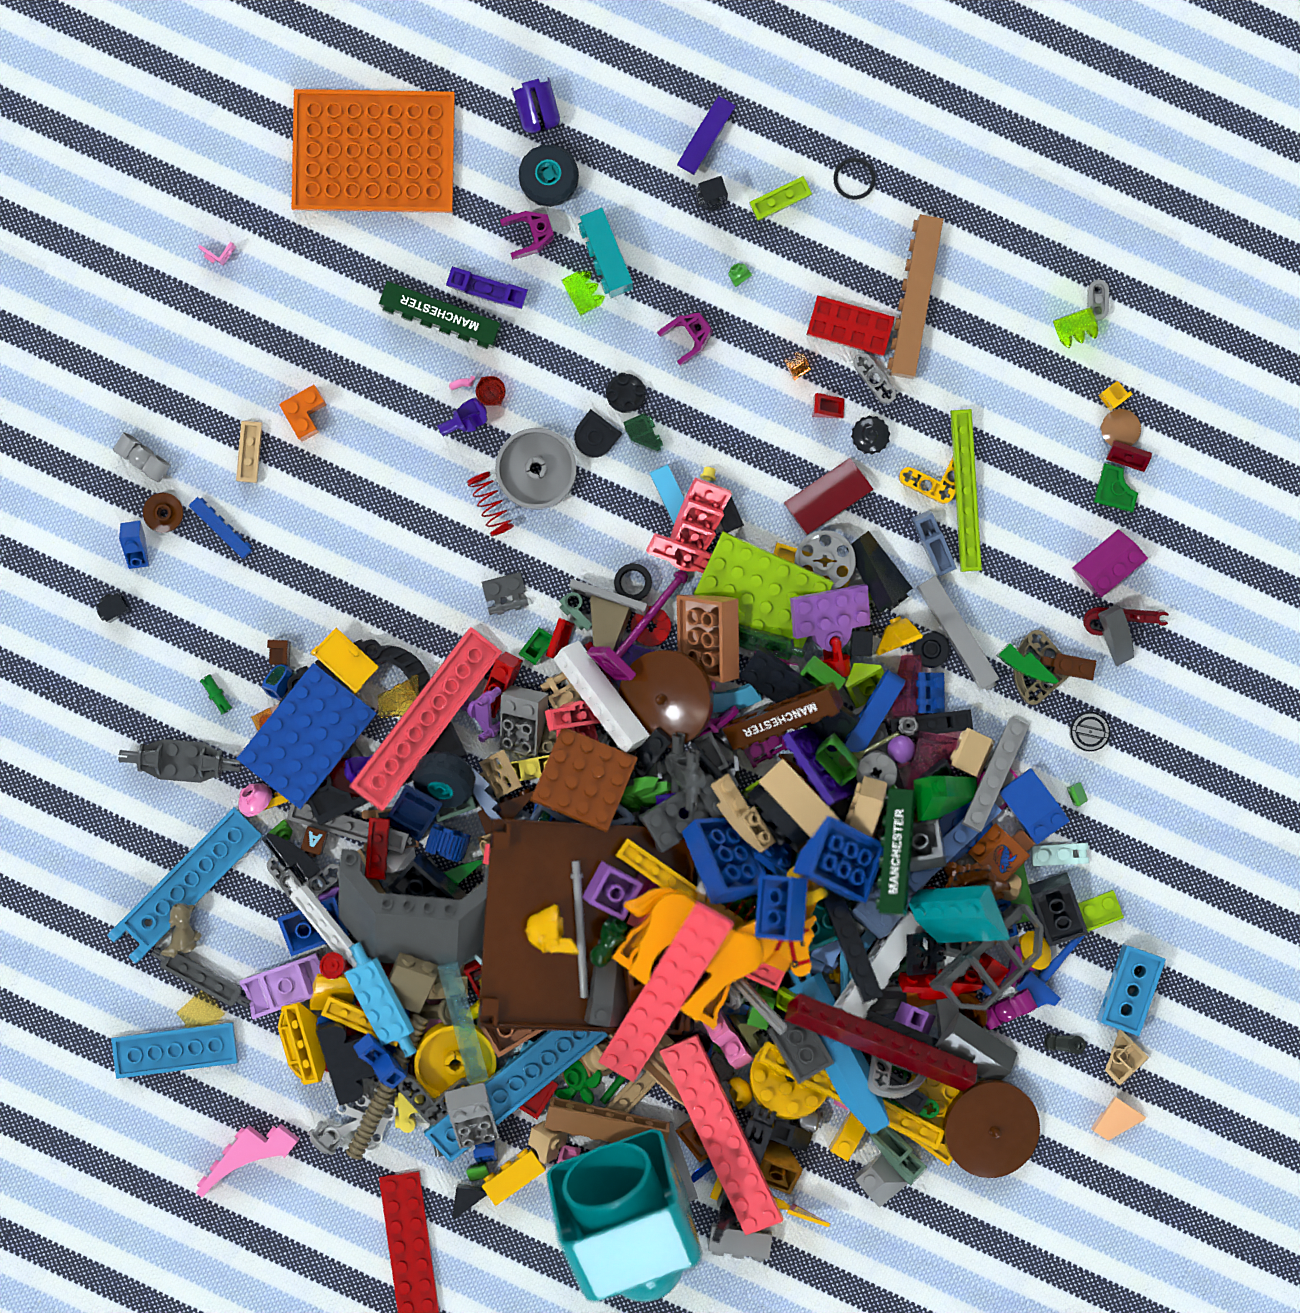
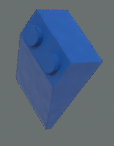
(1033, 806)

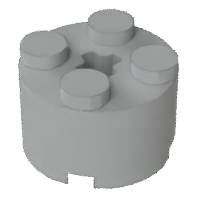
(880, 760)

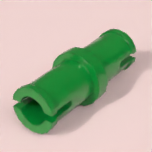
(216, 694)

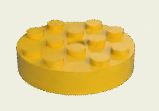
(436, 1052)
(779, 1095)

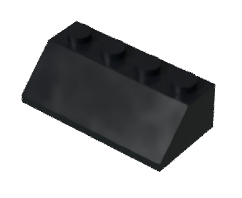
(425, 880)

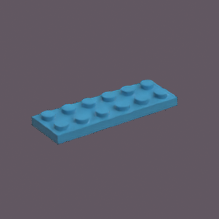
(174, 1050)

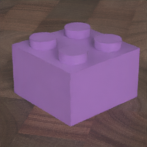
(611, 889)

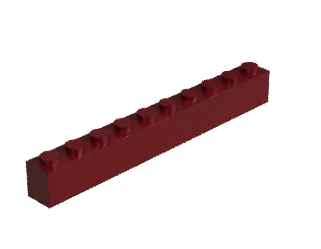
(881, 1042)

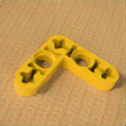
(937, 485)

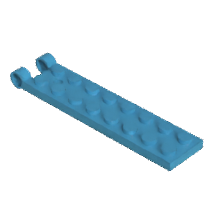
(188, 881)

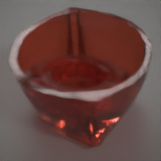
(490, 391)

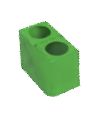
(833, 766)

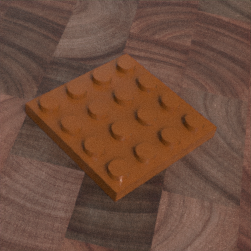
(584, 779)

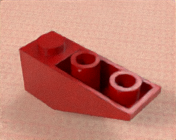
(502, 676)

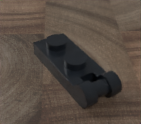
(651, 751)

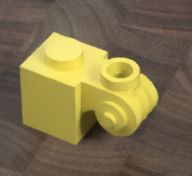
(405, 1109)

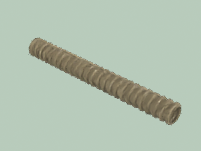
(382, 1096)

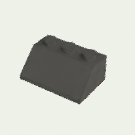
(927, 846)

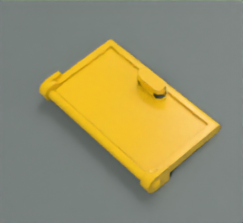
(340, 657)

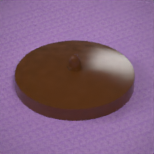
(669, 693)
(991, 1128)

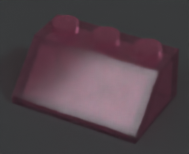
(928, 751)

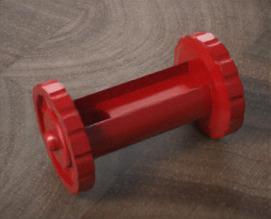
(333, 965)

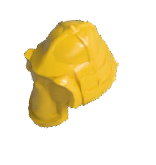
(545, 932)

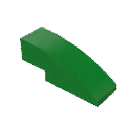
(1026, 665)

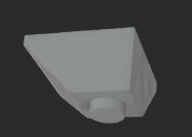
(880, 1180)

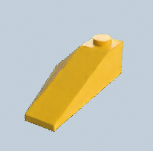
(897, 634)

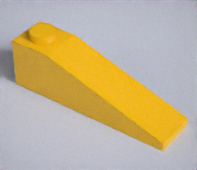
(847, 1137)

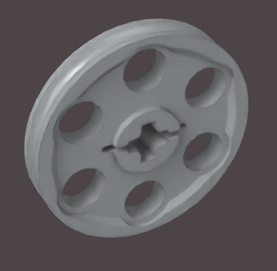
(831, 551)

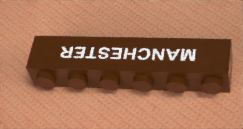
(783, 716)

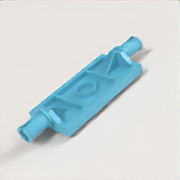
(379, 1001)

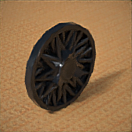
(932, 648)

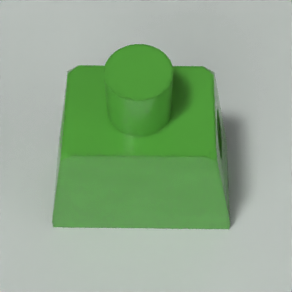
(754, 1018)

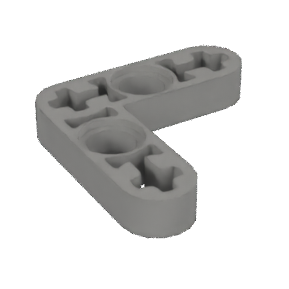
(287, 890)

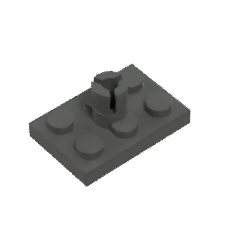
(801, 1051)

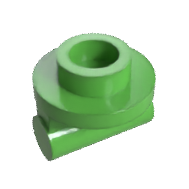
(738, 274)
(282, 830)

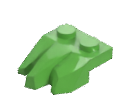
(643, 793)

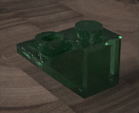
(641, 433)

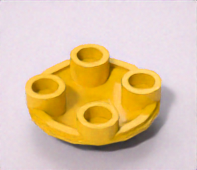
(1026, 942)

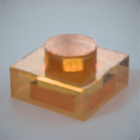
(260, 718)

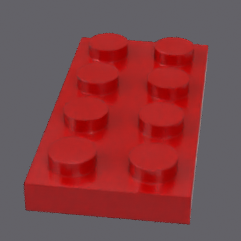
(850, 325)

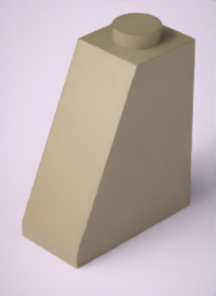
(608, 622)

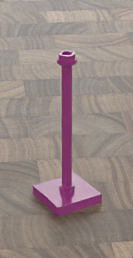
(610, 660)

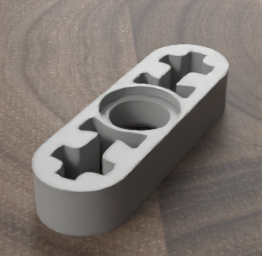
(861, 369)

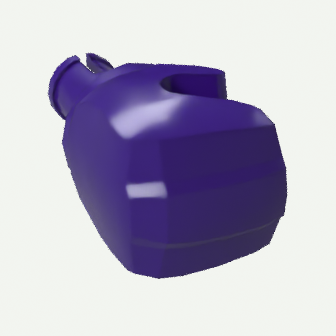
(465, 418)

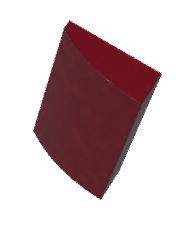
(828, 496)

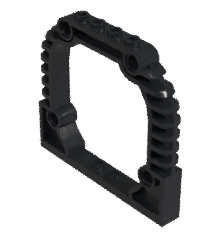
(330, 802)

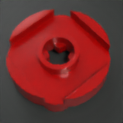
(659, 634)

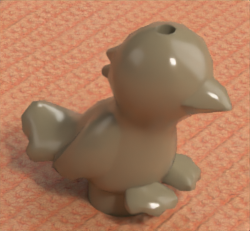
(183, 935)

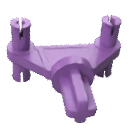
(481, 711)

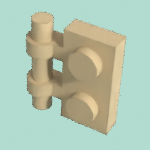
(561, 696)

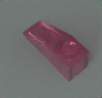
(906, 700)

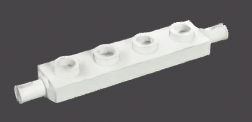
(321, 920)

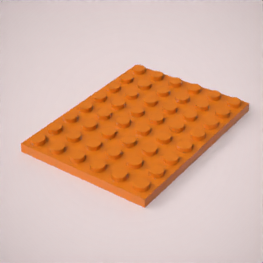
(373, 151)

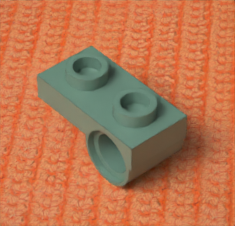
(580, 620)

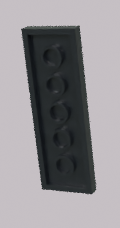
(782, 682)

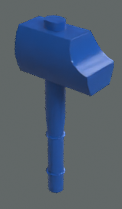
(1036, 985)

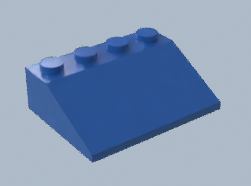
(723, 860)
(841, 860)

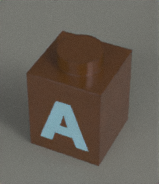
(314, 841)

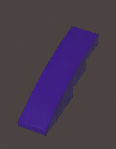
(706, 135)

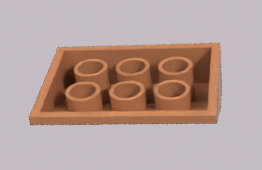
(710, 634)

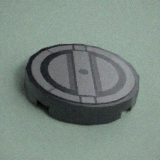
(1089, 731)

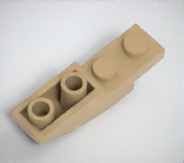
(741, 817)

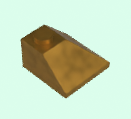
(780, 1167)

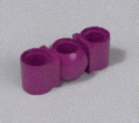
(1010, 1008)

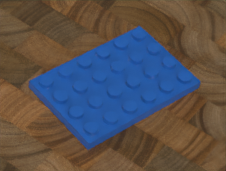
(306, 736)

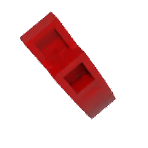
(920, 984)

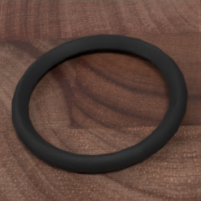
(835, 178)

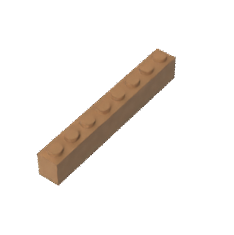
(916, 296)

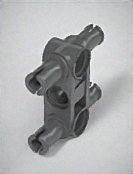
(685, 771)

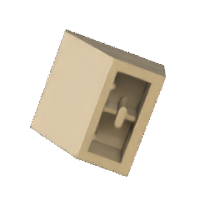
(972, 752)

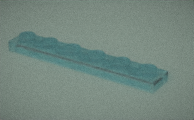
(462, 1022)

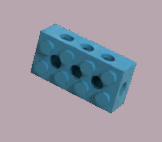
(1140, 999)

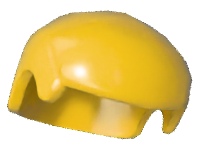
(740, 1092)

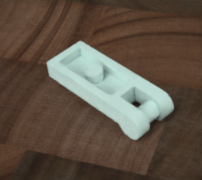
(1059, 854)

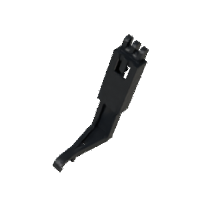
(762, 1122)

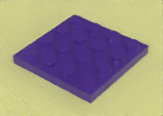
(804, 746)

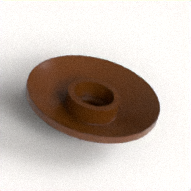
(153, 508)
(977, 1016)

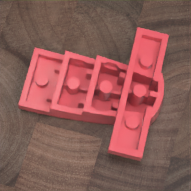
(693, 528)
(573, 716)

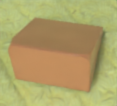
(1023, 839)

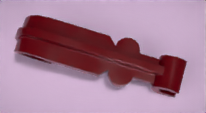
(1131, 615)

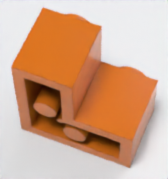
(298, 411)

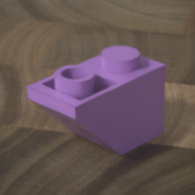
(914, 1018)

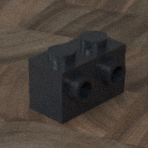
(711, 194)

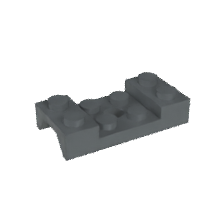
(664, 819)

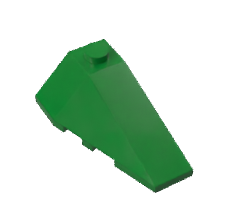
(942, 795)

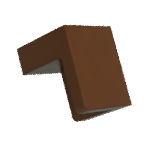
(279, 652)

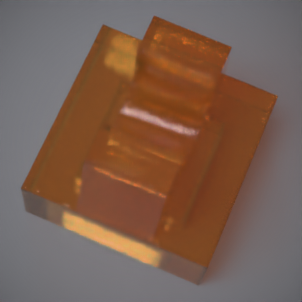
(798, 365)

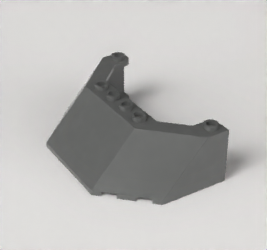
(413, 925)

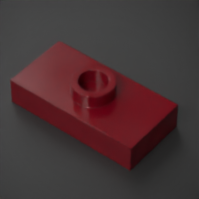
(1129, 456)

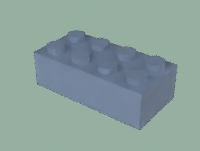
(870, 917)

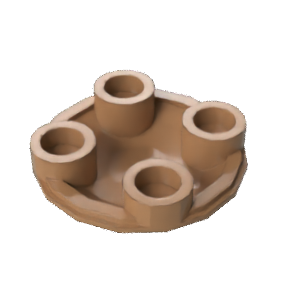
(1121, 427)

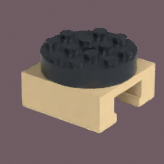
(789, 805)

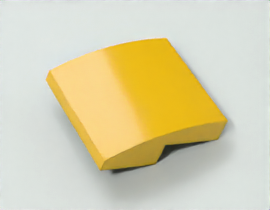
(324, 987)

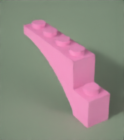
(730, 1042)
(248, 1148)

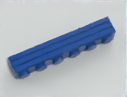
(217, 523)

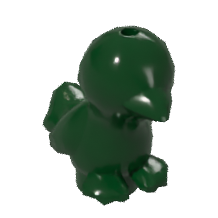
(612, 934)

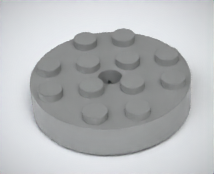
(530, 448)

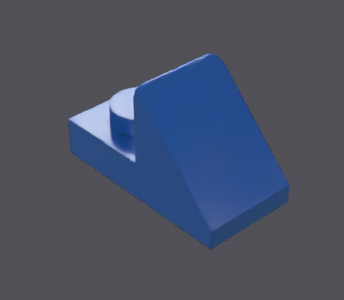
(485, 1152)

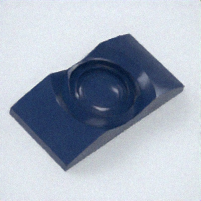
(413, 812)

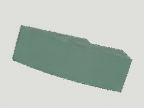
(898, 1154)

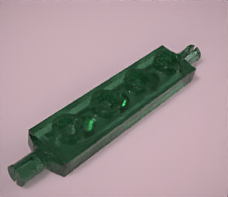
(778, 645)

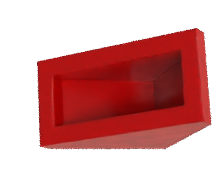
(828, 406)

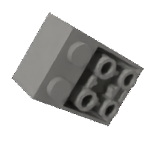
(522, 720)
(471, 1115)

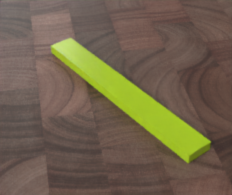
(965, 490)

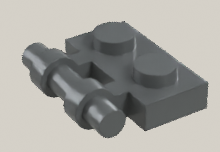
(503, 587)

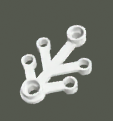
(358, 1115)

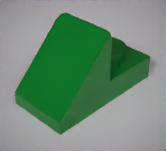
(536, 646)

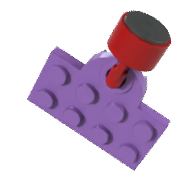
(830, 621)

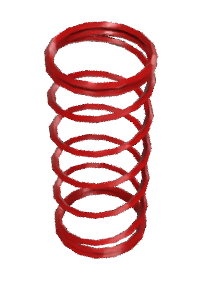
(505, 526)

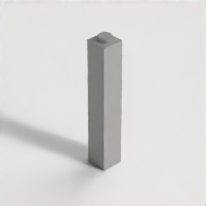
(958, 633)

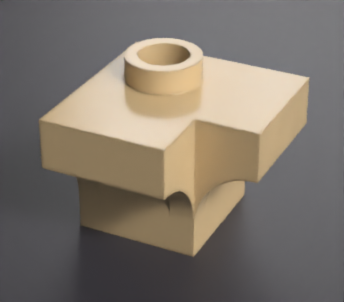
(546, 1142)

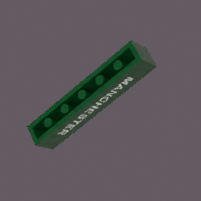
(439, 315)
(897, 852)

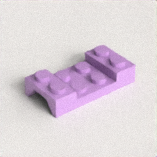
(281, 985)

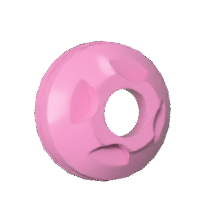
(254, 799)

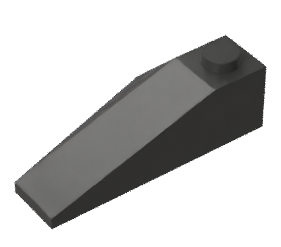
(607, 995)

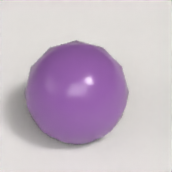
(901, 749)

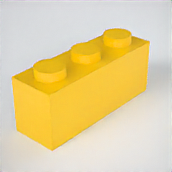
(513, 1176)

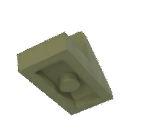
(746, 1031)

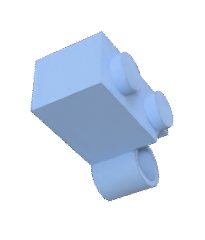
(825, 958)

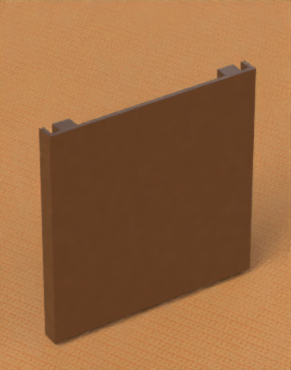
(528, 874)

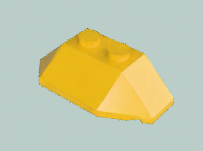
(301, 1043)

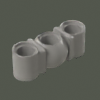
(141, 457)

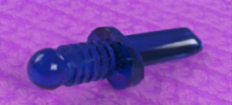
(702, 1171)

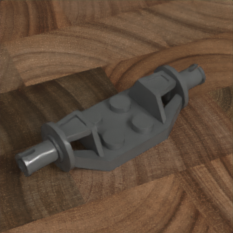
(180, 760)

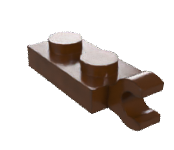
(1071, 666)

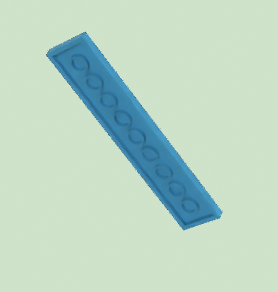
(521, 1080)

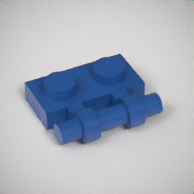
(930, 692)

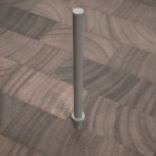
(582, 966)

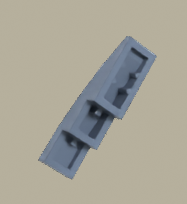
(482, 792)

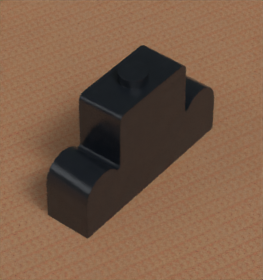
(342, 1061)

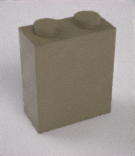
(412, 980)

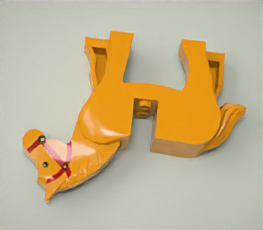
(734, 959)

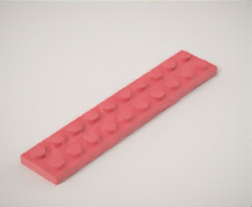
(425, 719)
(665, 991)
(721, 1134)

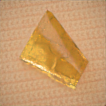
(398, 699)

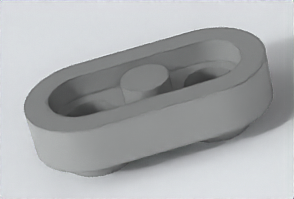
(1099, 300)

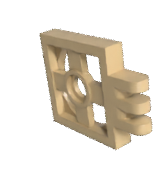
(490, 772)

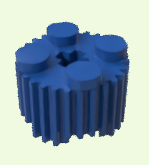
(447, 842)

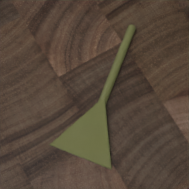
(844, 762)

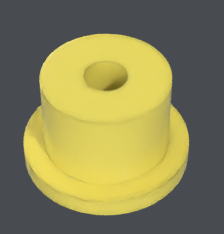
(708, 474)

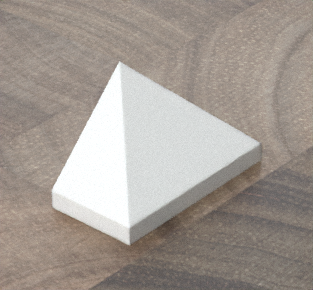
(398, 861)

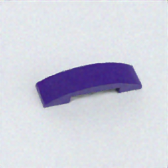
(486, 288)

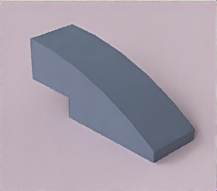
(933, 543)

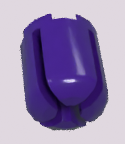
(546, 103)

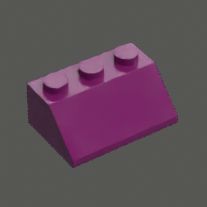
(1109, 563)

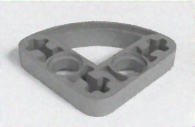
(885, 1089)

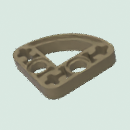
(1018, 677)

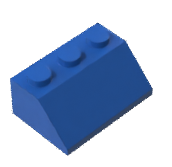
(781, 907)
(301, 934)

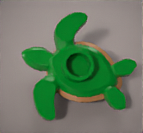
(580, 1079)

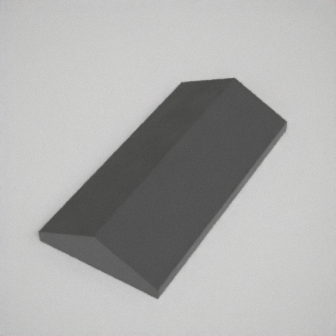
(977, 1046)

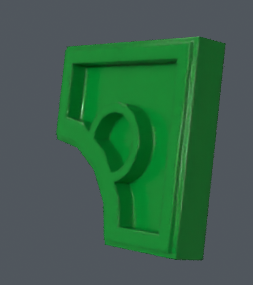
(1113, 490)

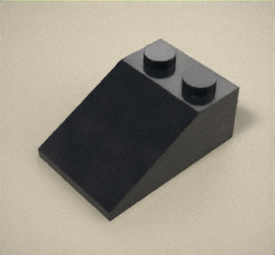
(1058, 909)

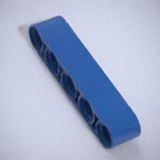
(874, 711)

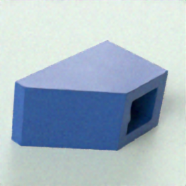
(134, 544)

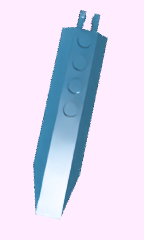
(850, 1068)

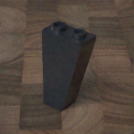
(879, 573)

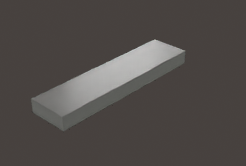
(588, 590)

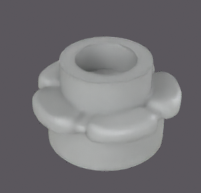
(908, 720)

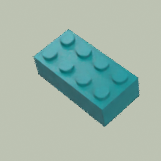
(606, 253)

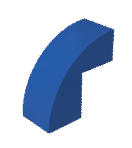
(383, 1062)

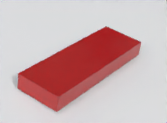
(377, 848)

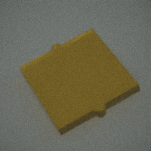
(200, 1011)

